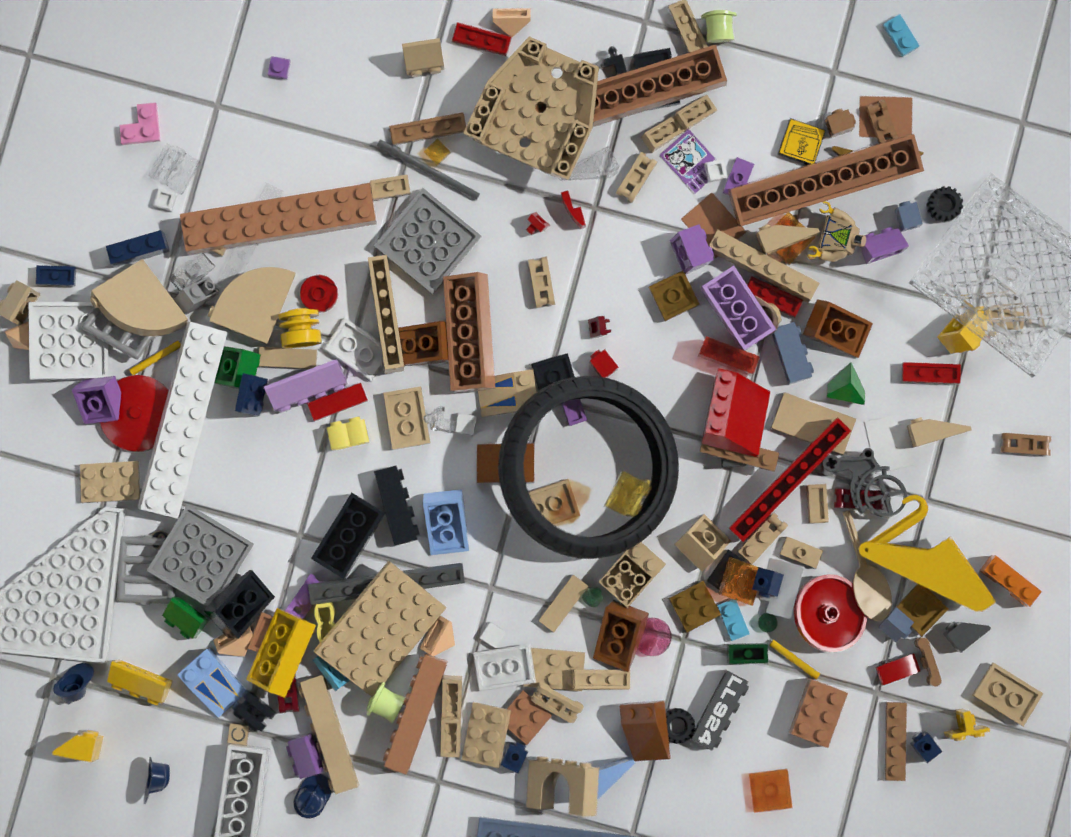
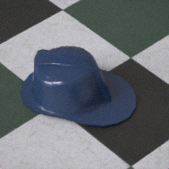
(73, 683)
(157, 778)
(312, 796)

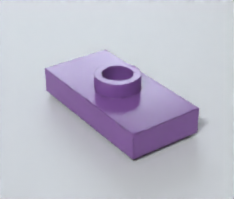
(739, 174)
(574, 411)

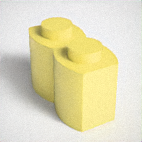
(347, 434)
(325, 616)

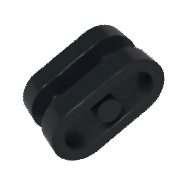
(255, 722)

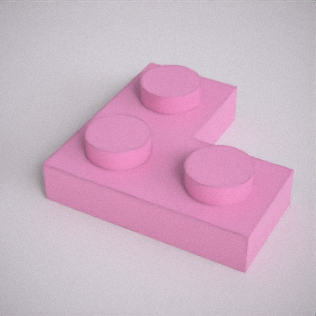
(145, 130)

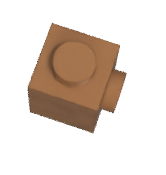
(840, 122)

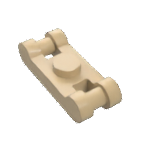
(636, 177)
(541, 282)
(556, 703)

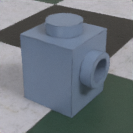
(908, 216)
(896, 625)

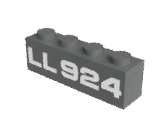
(719, 709)

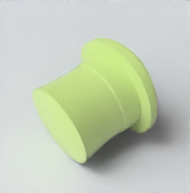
(719, 26)
(385, 703)

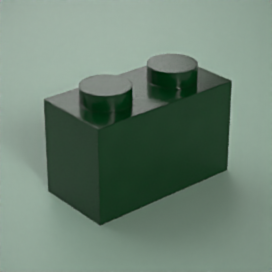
(747, 653)

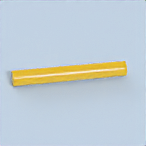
(154, 358)
(794, 659)

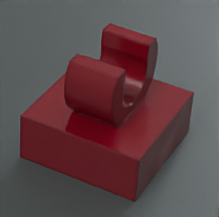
(597, 326)

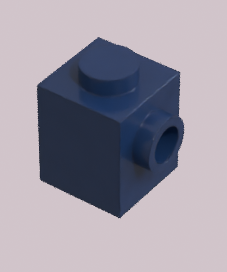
(767, 582)
(925, 746)

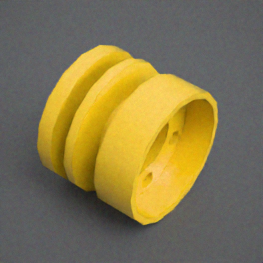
(300, 329)

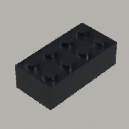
(348, 536)

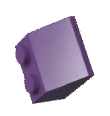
(883, 245)
(692, 249)
(98, 399)
(305, 756)

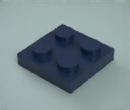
(251, 394)

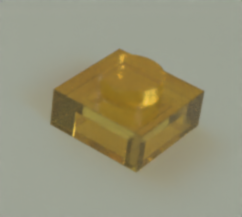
(437, 152)

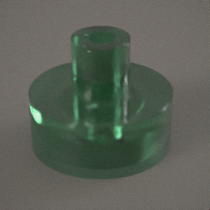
(592, 597)
(762, 622)

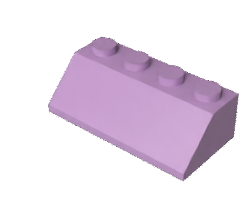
(737, 308)
(306, 385)

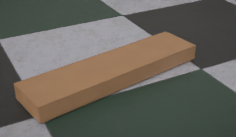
(427, 128)

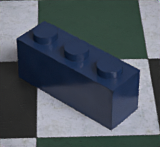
(137, 248)

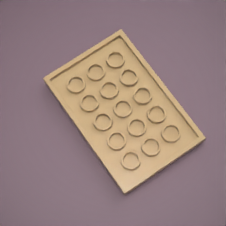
(380, 628)

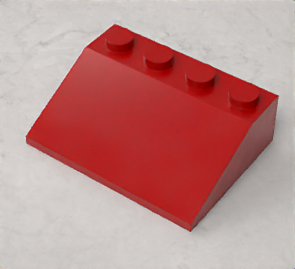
(736, 414)

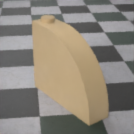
(253, 302)
(138, 303)

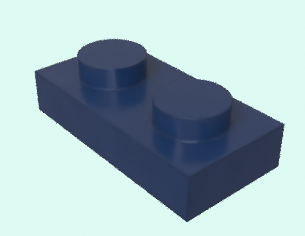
(55, 275)

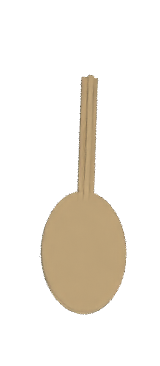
(869, 584)

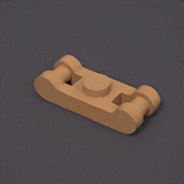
(883, 124)
(1026, 444)
(928, 661)

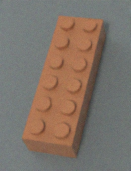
(469, 332)
(416, 713)

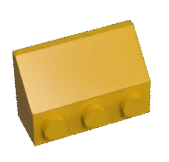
(138, 682)

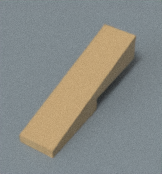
(678, 123)
(451, 716)

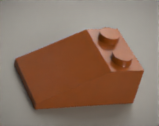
(837, 328)
(424, 343)
(488, 463)
(620, 635)
(646, 730)

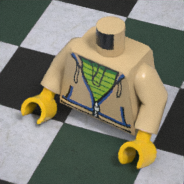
(838, 236)

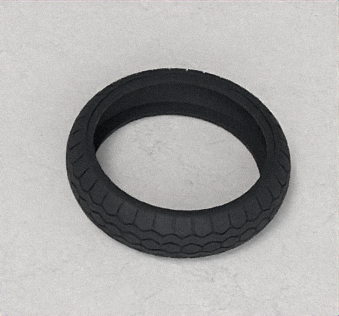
(663, 456)

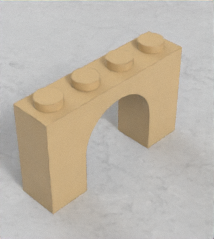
(580, 778)

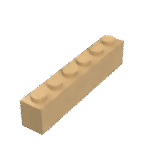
(763, 266)
(386, 314)
(329, 734)

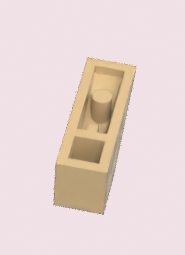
(779, 236)
(930, 430)

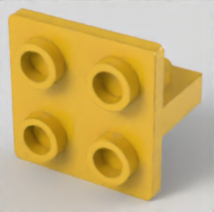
(966, 726)

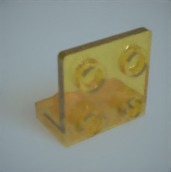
(627, 494)

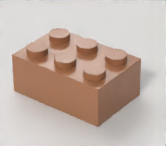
(818, 712)

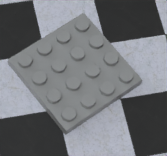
(427, 241)
(199, 556)

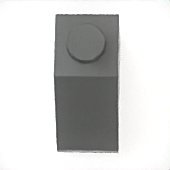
(963, 634)

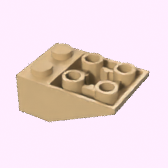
(632, 573)

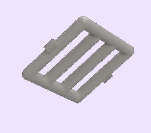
(120, 345)
(123, 578)

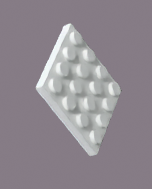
(61, 346)

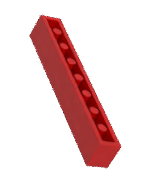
(789, 479)

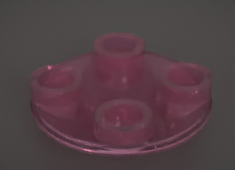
(655, 638)

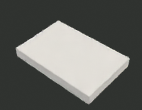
(356, 349)
(504, 667)

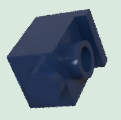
(509, 763)

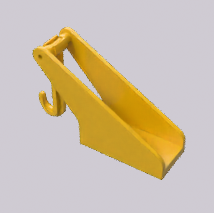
(938, 568)

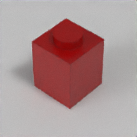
(603, 363)

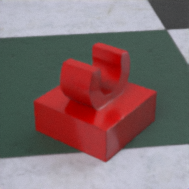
(537, 223)

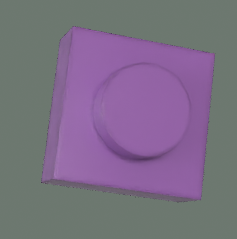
(279, 67)

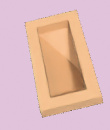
(511, 19)
(19, 336)
(439, 637)
(233, 646)

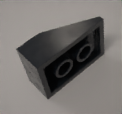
(239, 605)

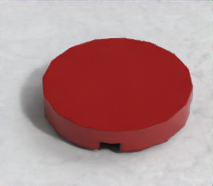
(319, 293)

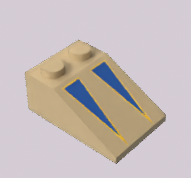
(509, 393)

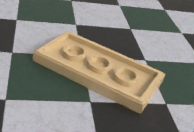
(808, 420)

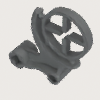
(861, 468)

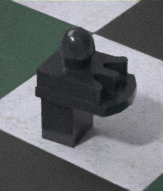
(616, 60)

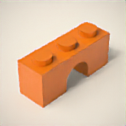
(1011, 580)

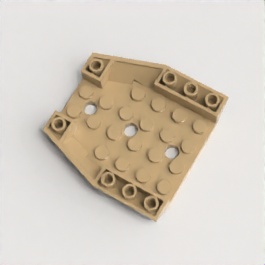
(509, 112)

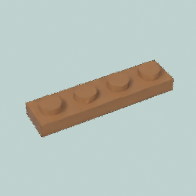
(766, 460)
(895, 741)

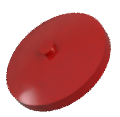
(139, 413)
(829, 614)

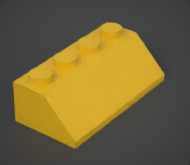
(280, 652)

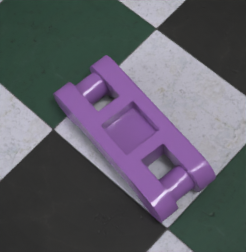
(302, 598)

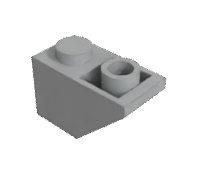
(196, 295)

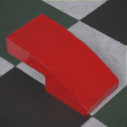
(576, 213)
(898, 669)

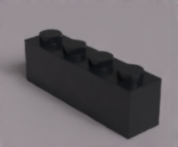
(395, 505)

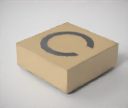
(238, 734)

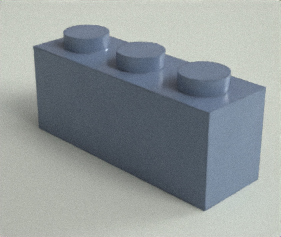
(792, 353)

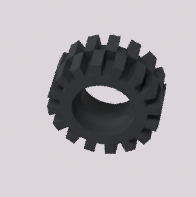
(955, 199)
(689, 725)

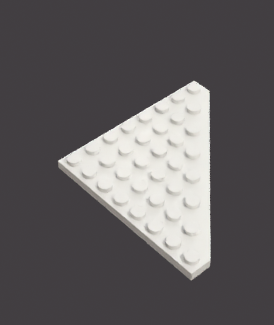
(67, 596)

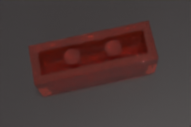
(728, 356)

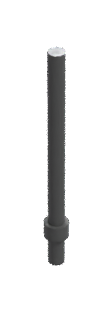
(395, 152)

